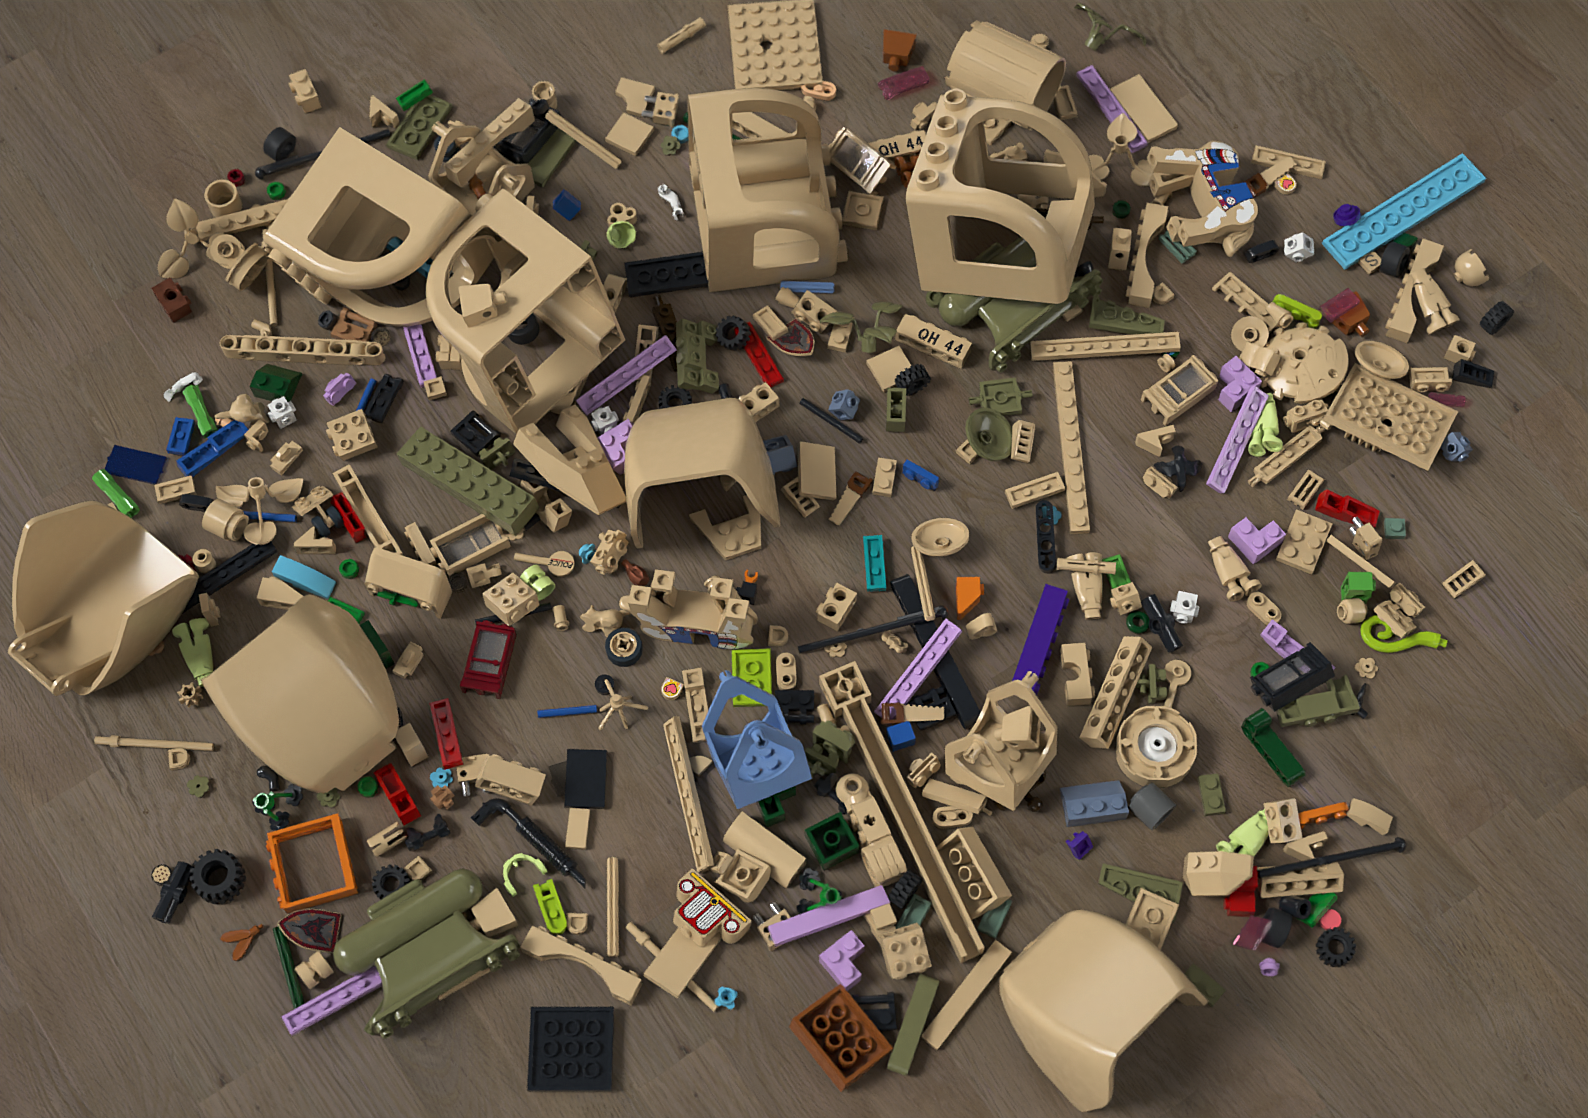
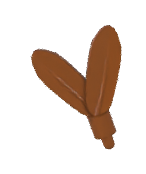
(244, 937)

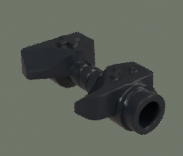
(825, 788)
(416, 840)

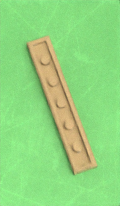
(966, 995)

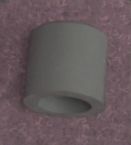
(1151, 805)

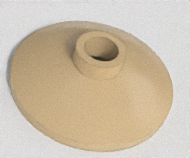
(1246, 325)

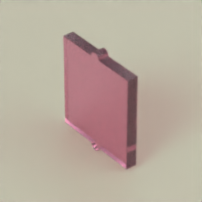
(1252, 933)

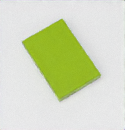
(755, 668)

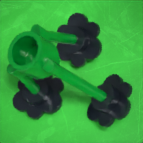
(265, 802)
(827, 895)

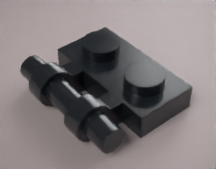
(933, 694)
(796, 701)

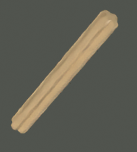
(583, 139)
(923, 584)
(612, 908)

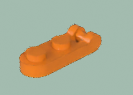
(1322, 814)

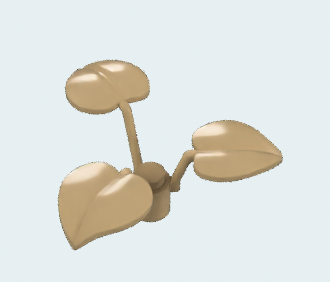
(1121, 133)
(180, 218)
(236, 495)

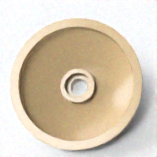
(1381, 360)
(940, 537)

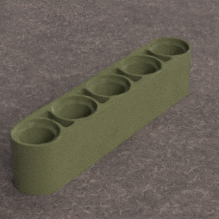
(913, 1024)

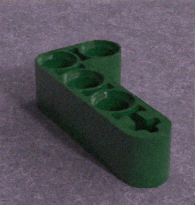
(1271, 748)

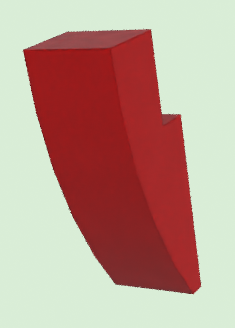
(1346, 508)
(397, 794)

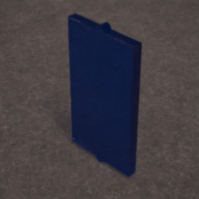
(135, 464)

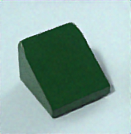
(1406, 239)

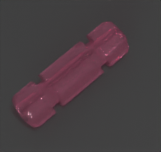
(1448, 399)

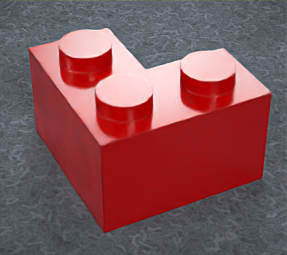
(1242, 901)

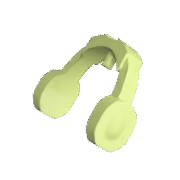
(513, 861)

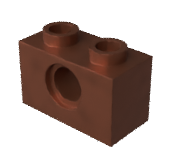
(174, 308)

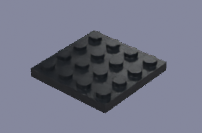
(570, 1049)

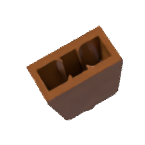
(897, 48)
(1354, 319)

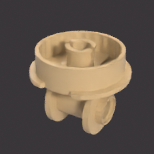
(243, 264)

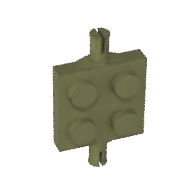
(1001, 396)

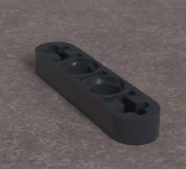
(1045, 536)

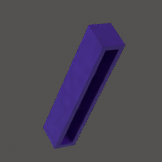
(1042, 634)

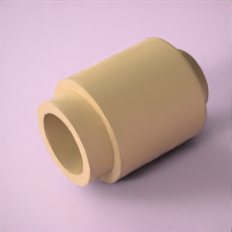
(204, 561)

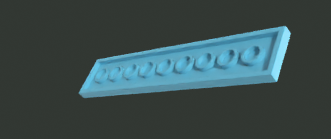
(1404, 211)

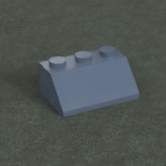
(780, 454)
(1094, 803)

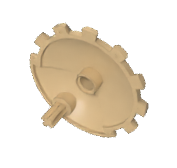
(1316, 374)

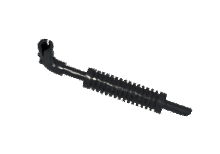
(534, 836)

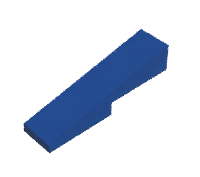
(211, 449)

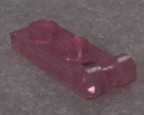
(903, 82)

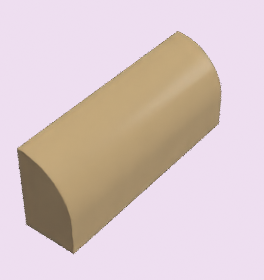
(763, 845)

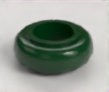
(1137, 615)

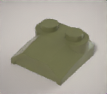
(834, 740)

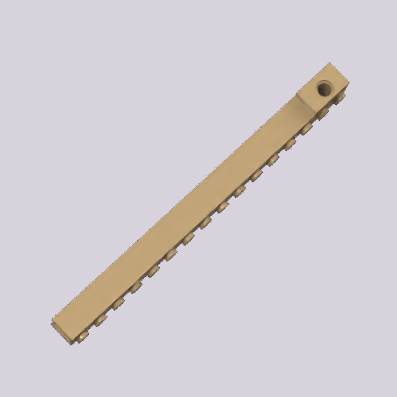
(849, 697)

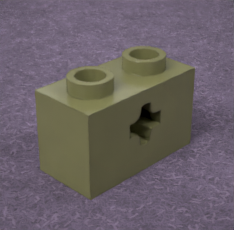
(896, 409)

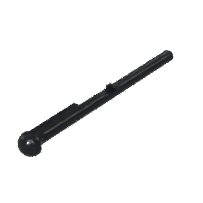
(295, 161)
(902, 621)
(1399, 845)

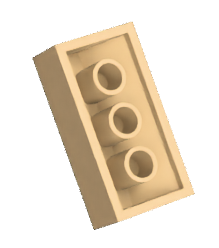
(973, 872)

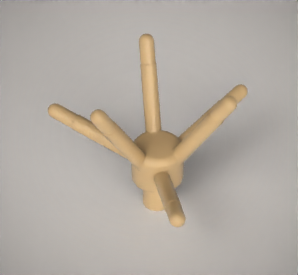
(617, 703)

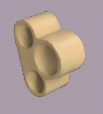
(624, 216)
(981, 626)

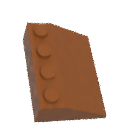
(840, 1037)

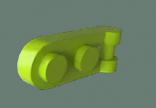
(1299, 311)
(551, 907)

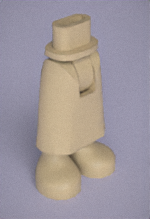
(1432, 302)
(1230, 569)
(1088, 587)

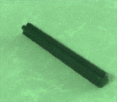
(288, 967)

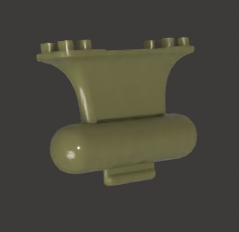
(1011, 320)
(421, 945)

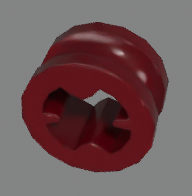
(236, 172)

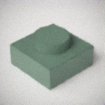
(1394, 528)

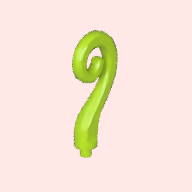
(1423, 638)

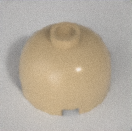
(1470, 269)

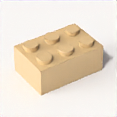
(510, 779)

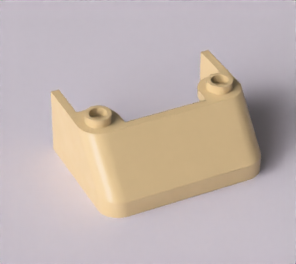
(408, 578)

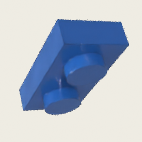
(180, 436)
(924, 477)

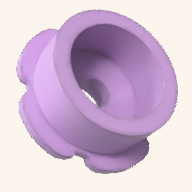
(1269, 967)

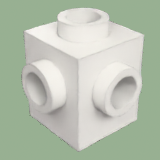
(1299, 247)
(282, 412)
(604, 420)
(1184, 607)

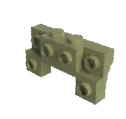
(692, 355)
(1322, 706)

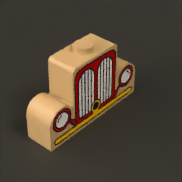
(707, 912)

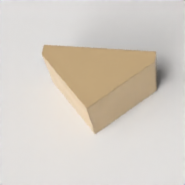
(410, 744)

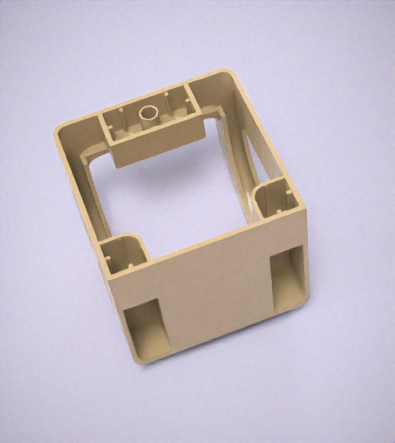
(962, 180)
(346, 217)
(750, 217)
(539, 276)

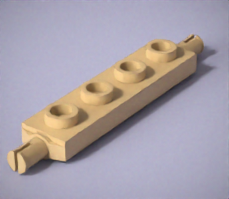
(1288, 455)

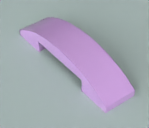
(1278, 639)

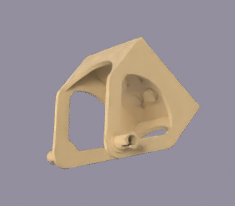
(493, 170)
(990, 764)

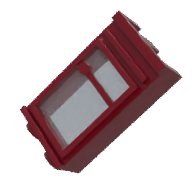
(489, 658)

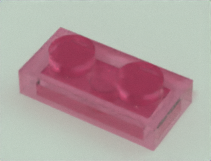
(1339, 305)

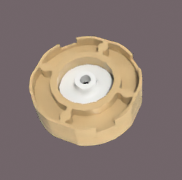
(1156, 746)

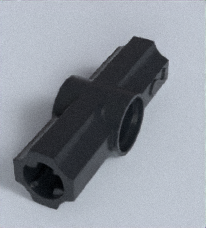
(1161, 623)
(173, 893)

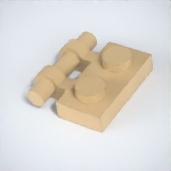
(1395, 618)

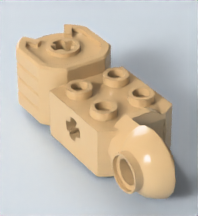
(877, 844)

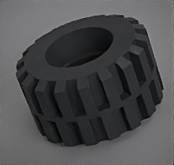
(210, 863)

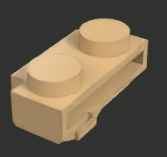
(922, 115)
(285, 457)
(1159, 483)
(1406, 600)
(408, 660)
(922, 770)

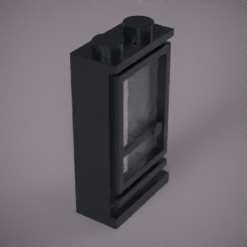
(524, 145)
(1292, 677)

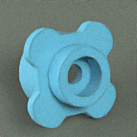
(587, 552)
(726, 992)

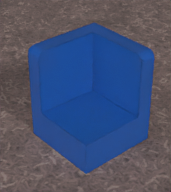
(566, 205)
(900, 736)

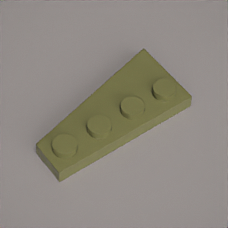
(1123, 320)
(1129, 882)

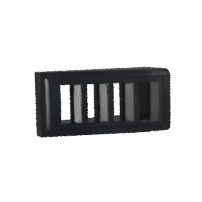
(1461, 371)

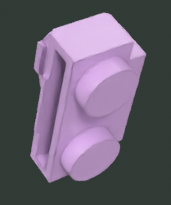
(338, 388)

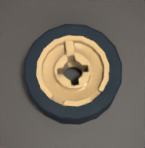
(621, 656)

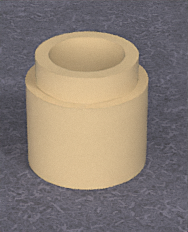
(219, 193)
(224, 520)

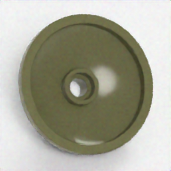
(989, 434)

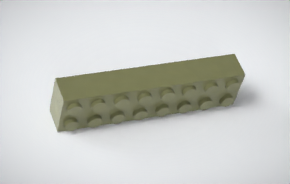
(468, 481)

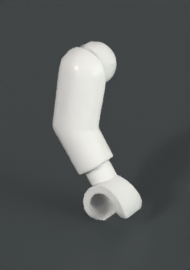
(671, 197)
(177, 387)

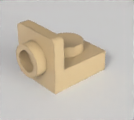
(256, 433)

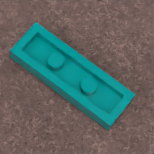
(874, 563)

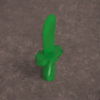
(395, 597)

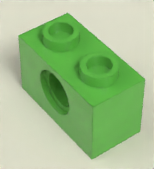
(1358, 585)

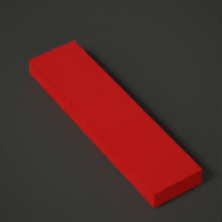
(761, 359)
(446, 733)

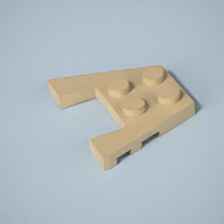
(733, 536)

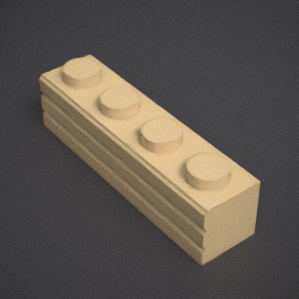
(420, 544)

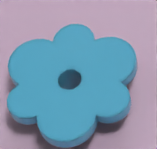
(1056, 514)
(435, 777)

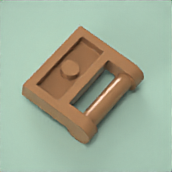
(348, 331)

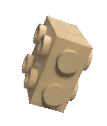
(351, 435)
(511, 599)
(905, 951)

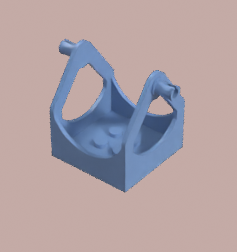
(761, 757)

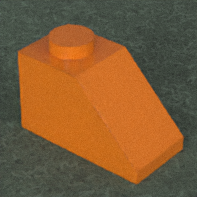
(967, 594)

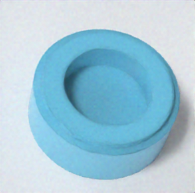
(680, 133)

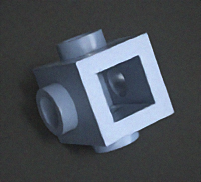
(844, 404)
(1456, 447)

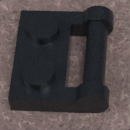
(471, 437)
(882, 1018)

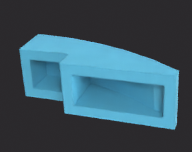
(303, 577)

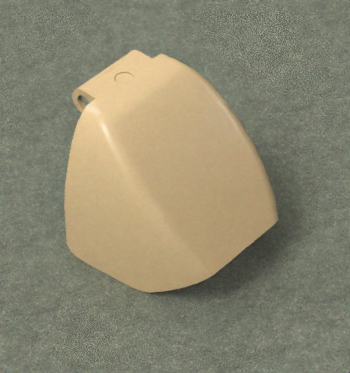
(696, 444)
(92, 596)
(310, 697)
(1086, 997)

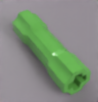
(196, 401)
(115, 493)

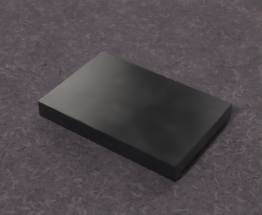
(585, 779)

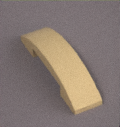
(695, 701)

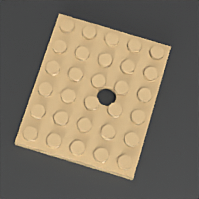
(795, 48)
(1417, 421)

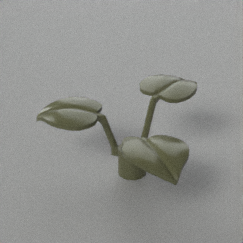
(1095, 37)
(869, 336)

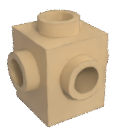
(1125, 598)

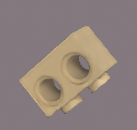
(816, 308)
(761, 407)
(840, 608)
(1283, 820)

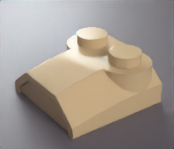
(745, 876)

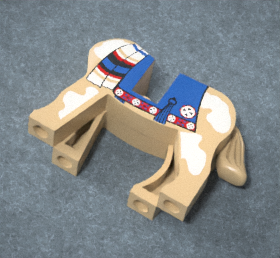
(1224, 208)
(680, 614)

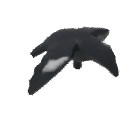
(1179, 466)

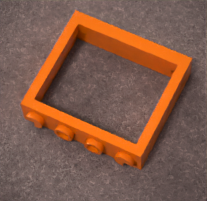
(332, 821)

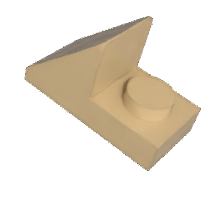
(380, 112)
(1152, 439)
(311, 544)
(1302, 847)

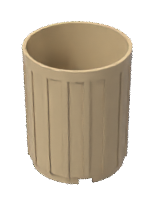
(1004, 66)

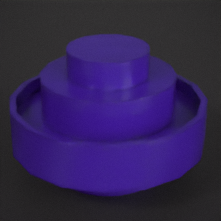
(1347, 215)

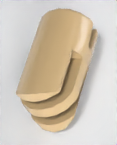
(378, 838)

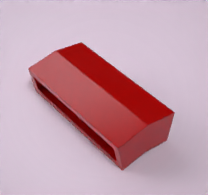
(358, 534)

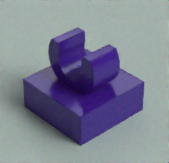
(1080, 845)

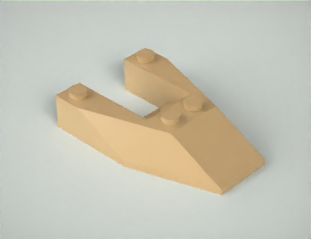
(579, 472)

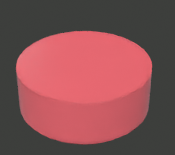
(1330, 919)

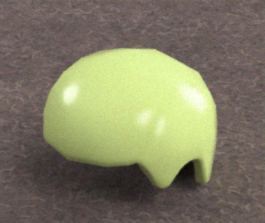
(621, 234)

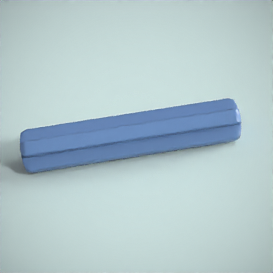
(813, 287)

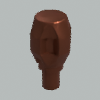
(635, 573)

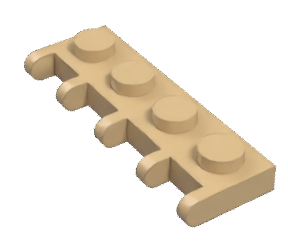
(1245, 298)

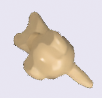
(245, 411)
(605, 620)

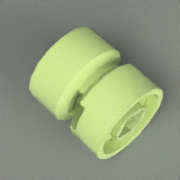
(536, 579)

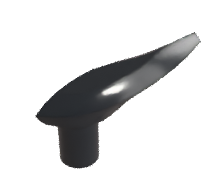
(1362, 713)

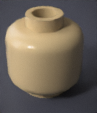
(1352, 611)

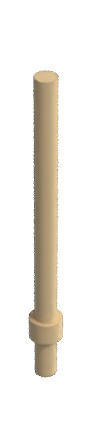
(270, 285)
(117, 741)
(644, 939)

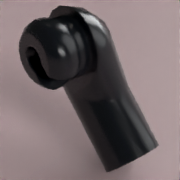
(268, 773)

